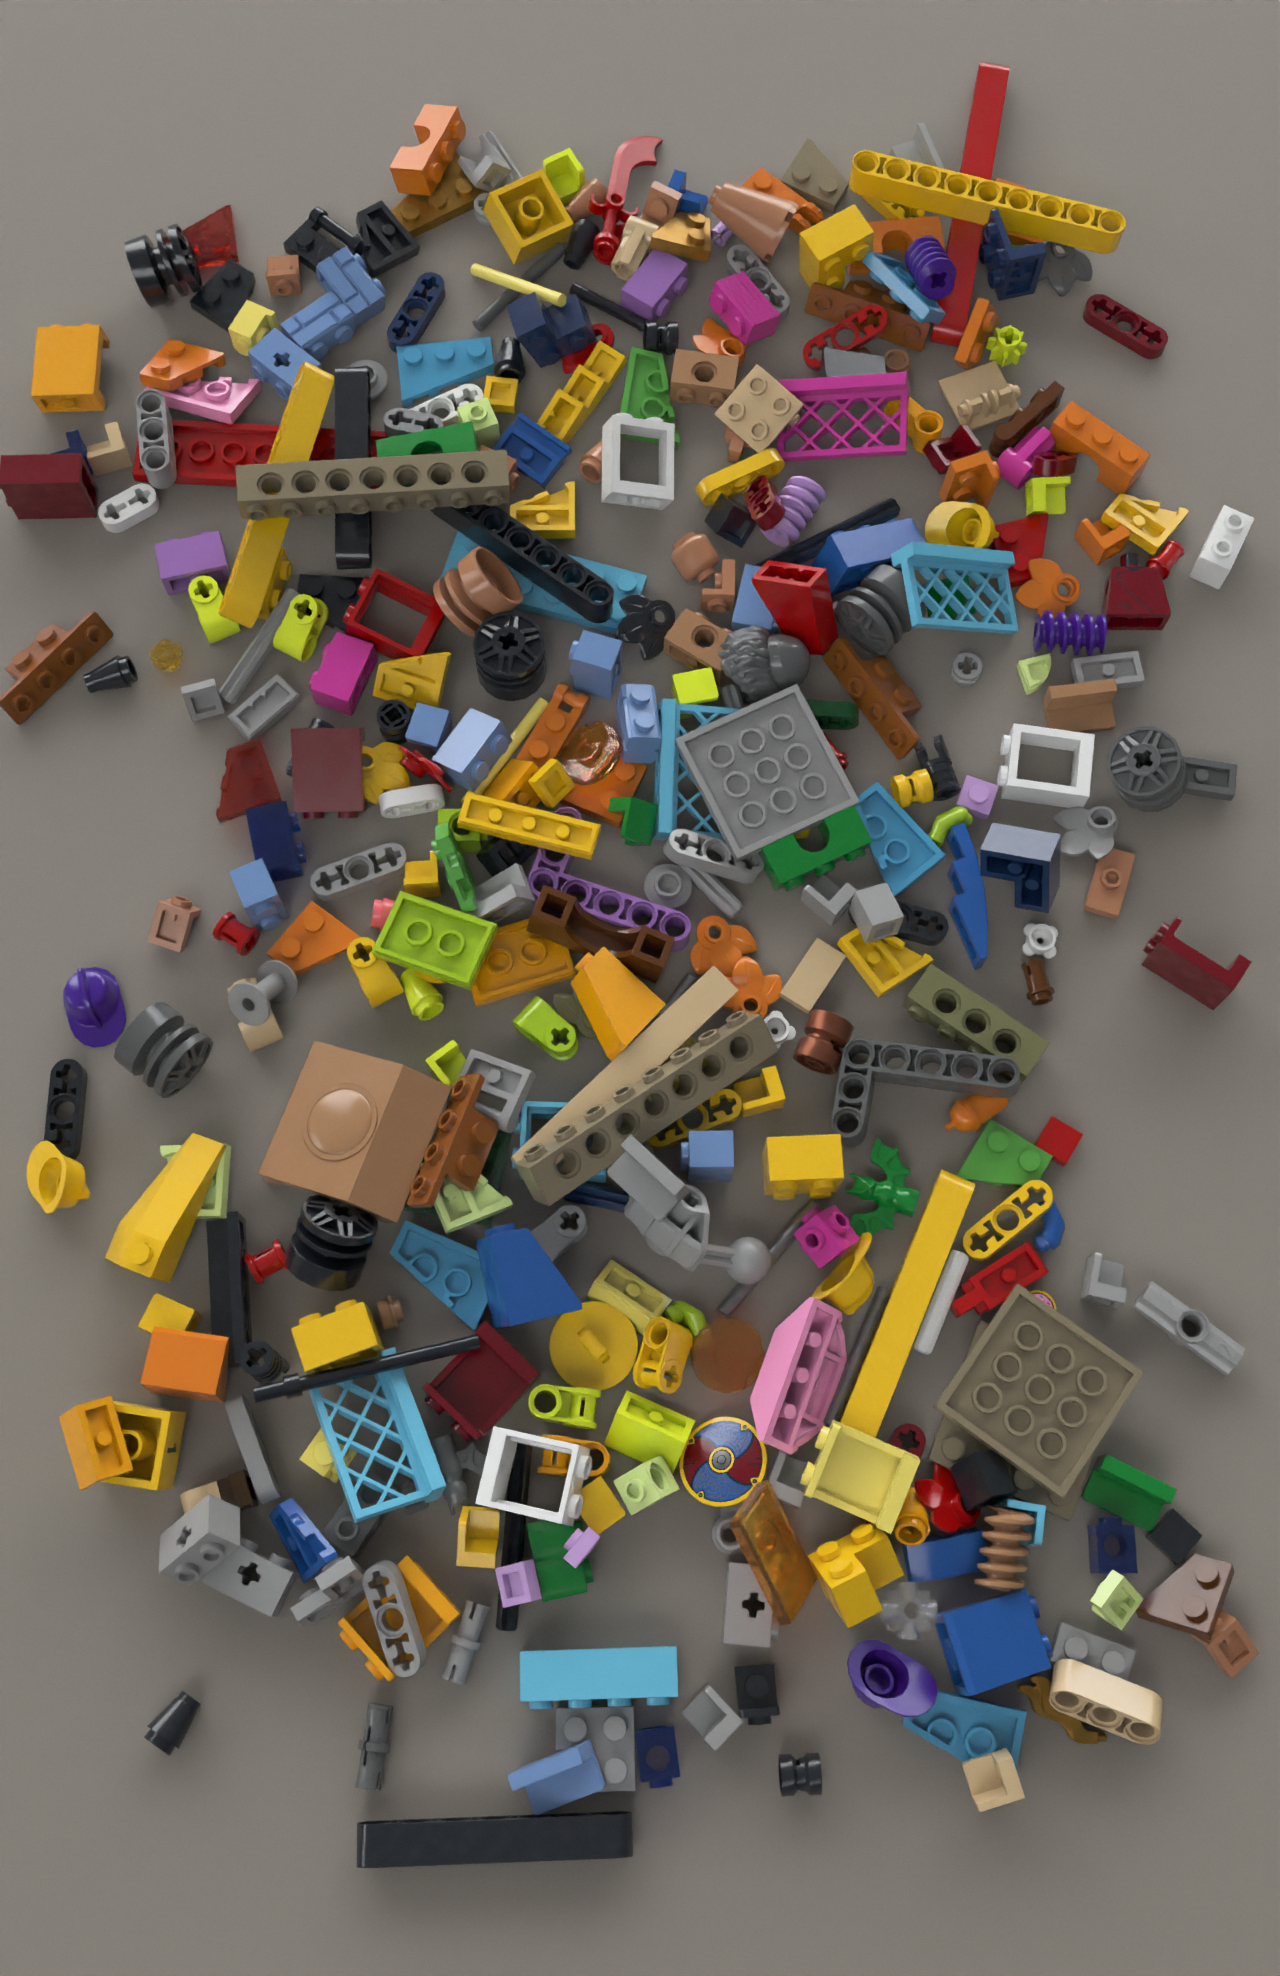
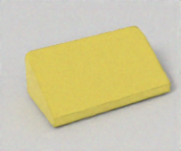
(628, 1295)

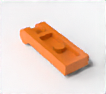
(554, 726)

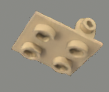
(980, 396)
(759, 409)

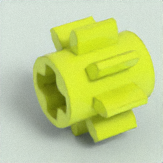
(1006, 345)

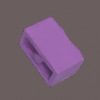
(655, 285)
(192, 557)

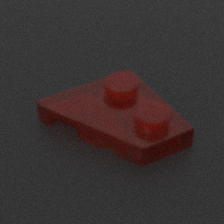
(214, 238)
(246, 781)

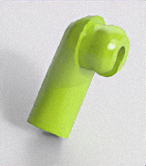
(946, 820)
(686, 1314)

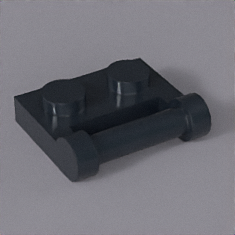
(312, 246)

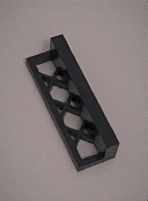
(229, 1283)

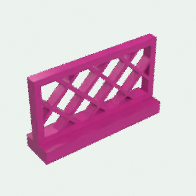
(848, 390)

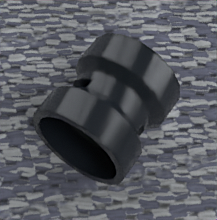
(661, 337)
(396, 728)
(800, 1774)

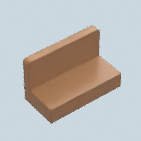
(1081, 706)

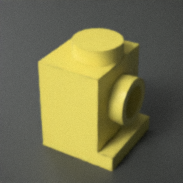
(250, 326)
(319, 1458)

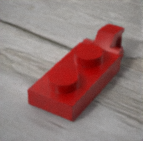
(997, 1280)

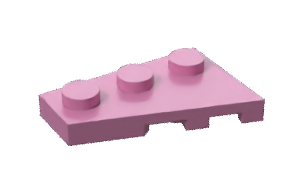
(213, 399)

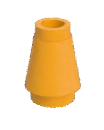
(913, 1521)

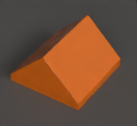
(187, 1365)

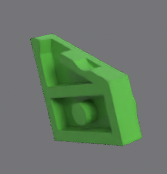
(457, 870)
(1003, 1158)

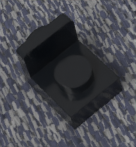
(756, 1693)

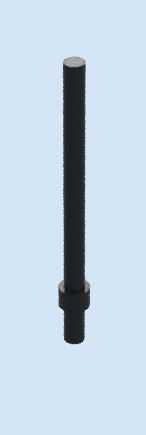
(294, 1385)

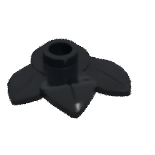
(641, 625)

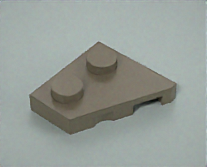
(815, 178)

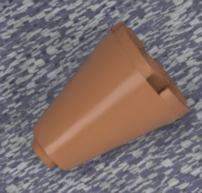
(753, 216)

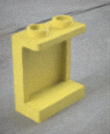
(860, 1474)

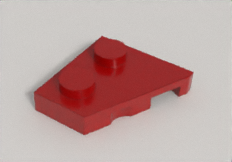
(1025, 540)

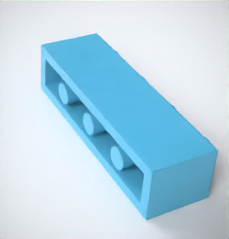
(598, 1674)

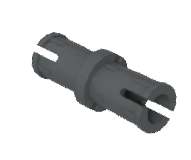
(374, 1746)

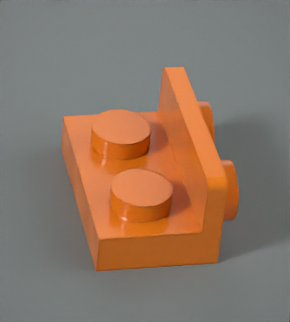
(971, 477)

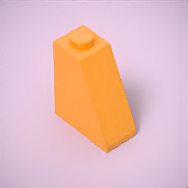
(613, 1000)

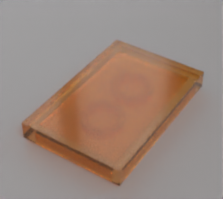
(773, 1552)

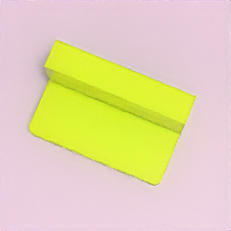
(648, 1430)

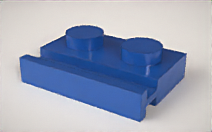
(536, 449)

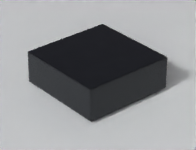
(1174, 1536)

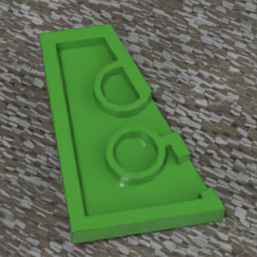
(647, 391)

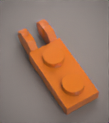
(767, 183)

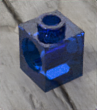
(1100, 1561)
(652, 1736)

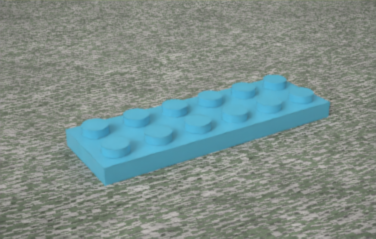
(541, 602)

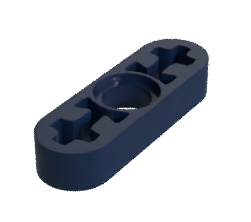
(416, 299)

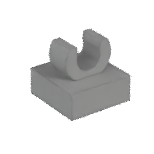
(202, 699)

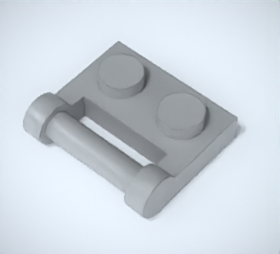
(502, 1081)

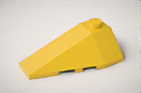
(161, 1220)

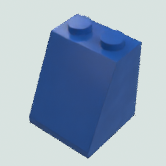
(521, 1278)
(993, 1642)

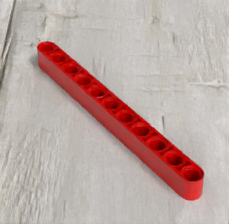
(964, 235)

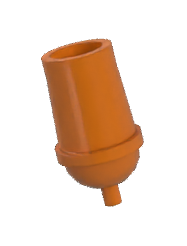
(973, 1111)

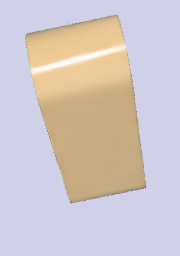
(1106, 1701)

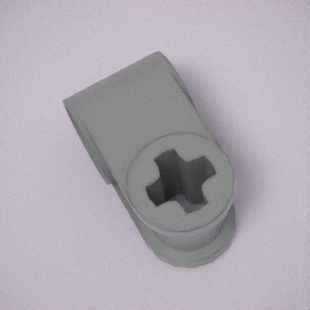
(554, 1238)

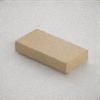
(812, 976)

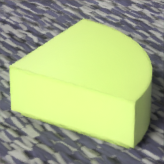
(1034, 672)

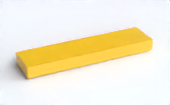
(529, 826)

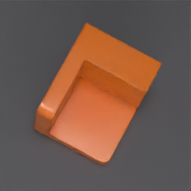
(1100, 541)

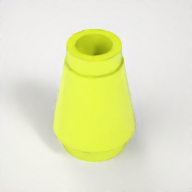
(421, 996)

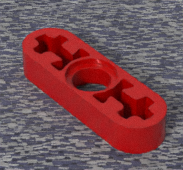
(862, 316)

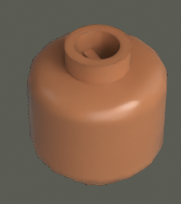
(695, 557)

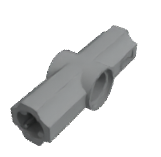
(1208, 1341)

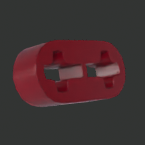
(1054, 463)

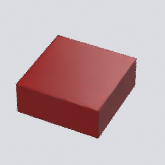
(1058, 1140)

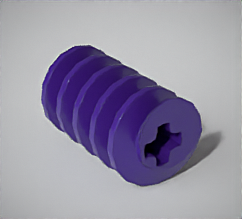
(930, 267)
(1070, 632)

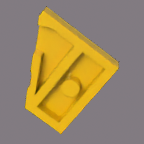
(548, 514)
(1144, 520)
(413, 679)
(882, 962)

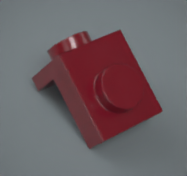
(959, 445)

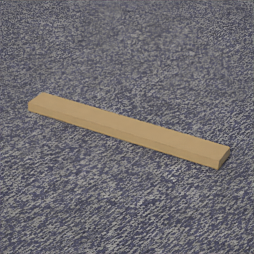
(645, 1052)

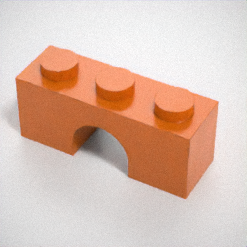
(421, 167)
(898, 235)
(1117, 457)

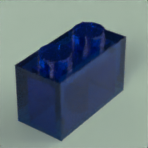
(275, 840)

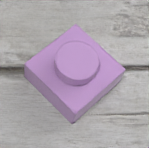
(977, 796)
(580, 1545)
(518, 1583)

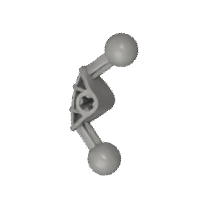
(685, 1238)

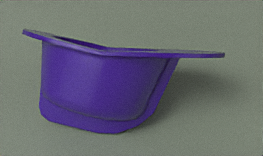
(94, 1007)
(890, 1679)

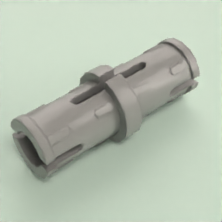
(465, 1642)

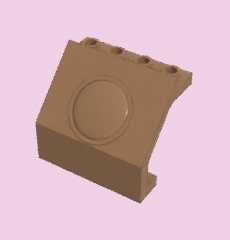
(355, 1130)

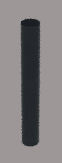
(608, 306)

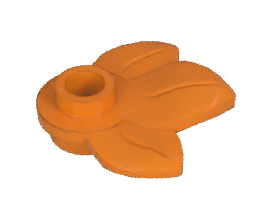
(719, 341)
(1042, 590)
(723, 951)
(753, 987)

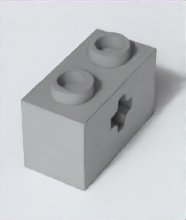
(199, 1540)
(262, 1595)
(737, 1625)

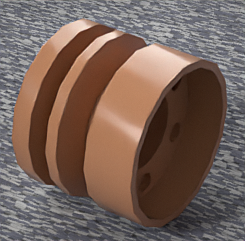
(477, 590)

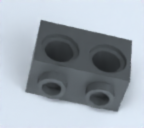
(353, 1536)

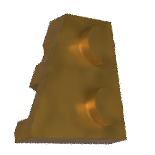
(684, 236)

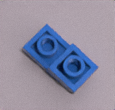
(945, 1556)

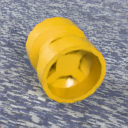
(912, 788)

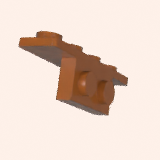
(839, 304)
(50, 663)
(879, 695)
(458, 1145)

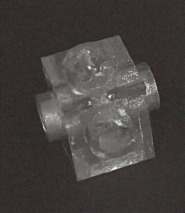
(894, 1615)

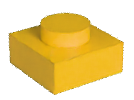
(501, 393)
(551, 783)

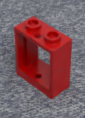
(404, 594)

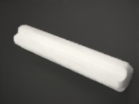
(940, 1302)

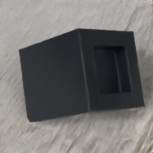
(730, 520)
(983, 1479)

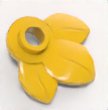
(384, 772)

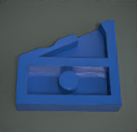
(301, 1539)

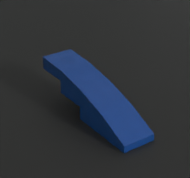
(969, 906)

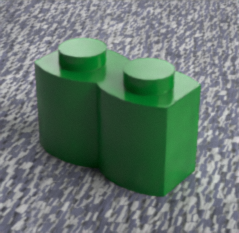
(554, 1573)

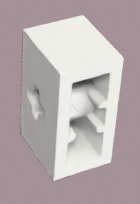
(1221, 547)

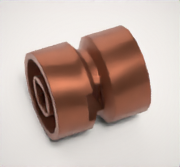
(823, 1042)

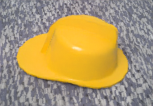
(960, 525)
(54, 1178)
(850, 1279)

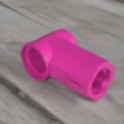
(1017, 462)

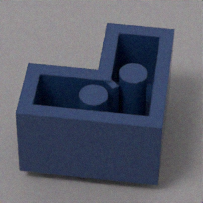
(551, 330)
(1026, 858)

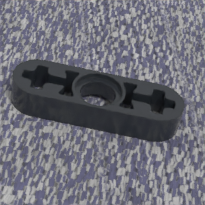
(920, 934)
(76, 1085)

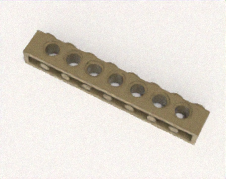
(361, 473)
(751, 1048)

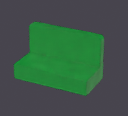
(1127, 1492)

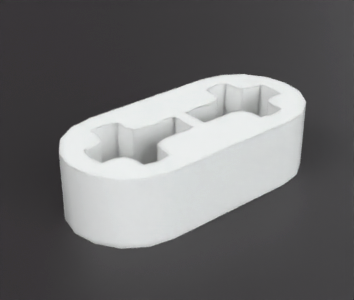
(129, 508)
(411, 801)

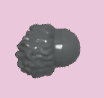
(763, 662)

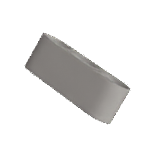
(152, 426)

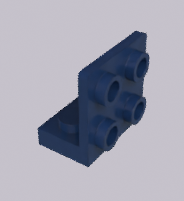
(1010, 270)

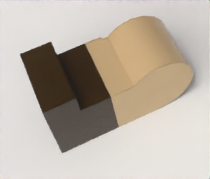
(234, 1489)

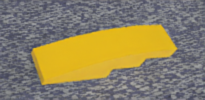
(582, 393)

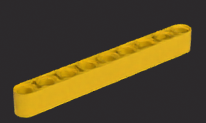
(974, 198)
(264, 537)
(907, 1303)

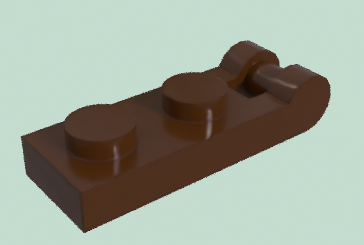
(1024, 420)

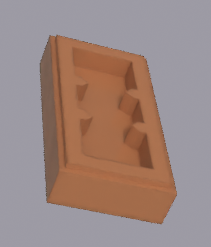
(1109, 884)

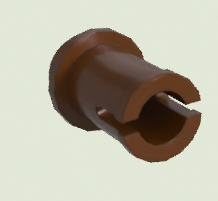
(1037, 982)

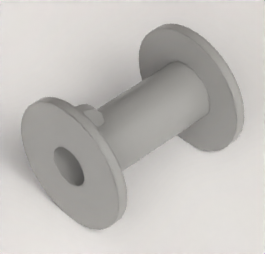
(251, 1001)

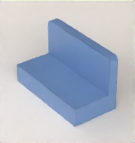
(560, 1778)

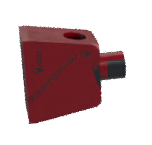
(1135, 597)

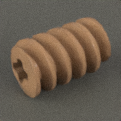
(1005, 1549)

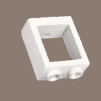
(634, 493)
(1040, 792)
(499, 1466)

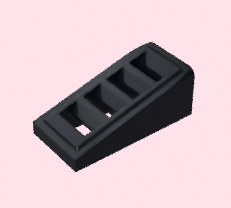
(497, 858)

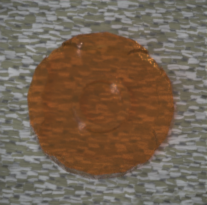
(591, 753)
(727, 1355)

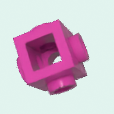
(826, 1235)

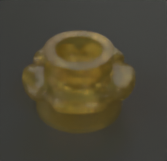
(169, 662)

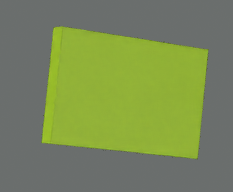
(435, 940)

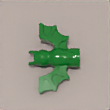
(888, 1195)

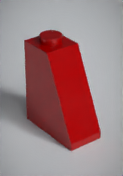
(799, 602)

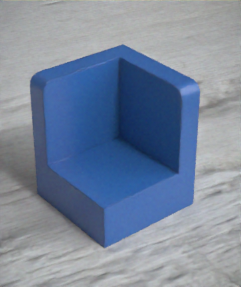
(690, 200)

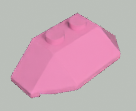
(799, 1376)

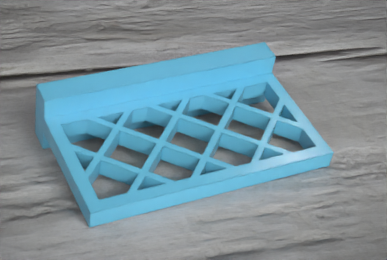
(957, 563)
(667, 766)
(408, 1433)

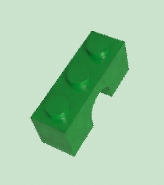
(447, 439)
(842, 837)

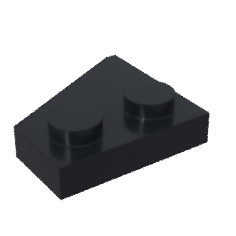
(383, 239)
(224, 294)

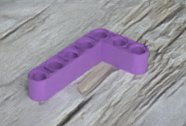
(598, 896)

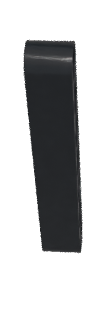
(353, 441)
(532, 556)
(494, 1839)

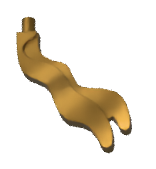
(1039, 1701)

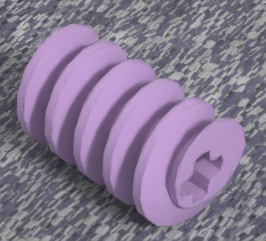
(800, 499)

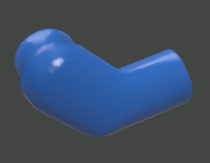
(1052, 1230)

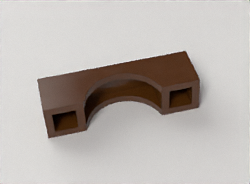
(565, 922)

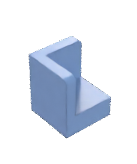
(429, 726)

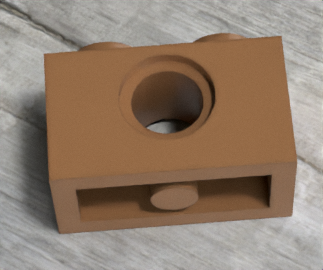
(694, 367)
(683, 641)

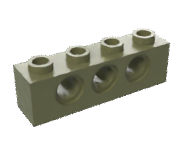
(968, 1006)

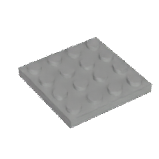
(766, 772)

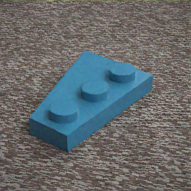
(903, 288)
(436, 365)
(898, 843)
(445, 1269)
(970, 1726)

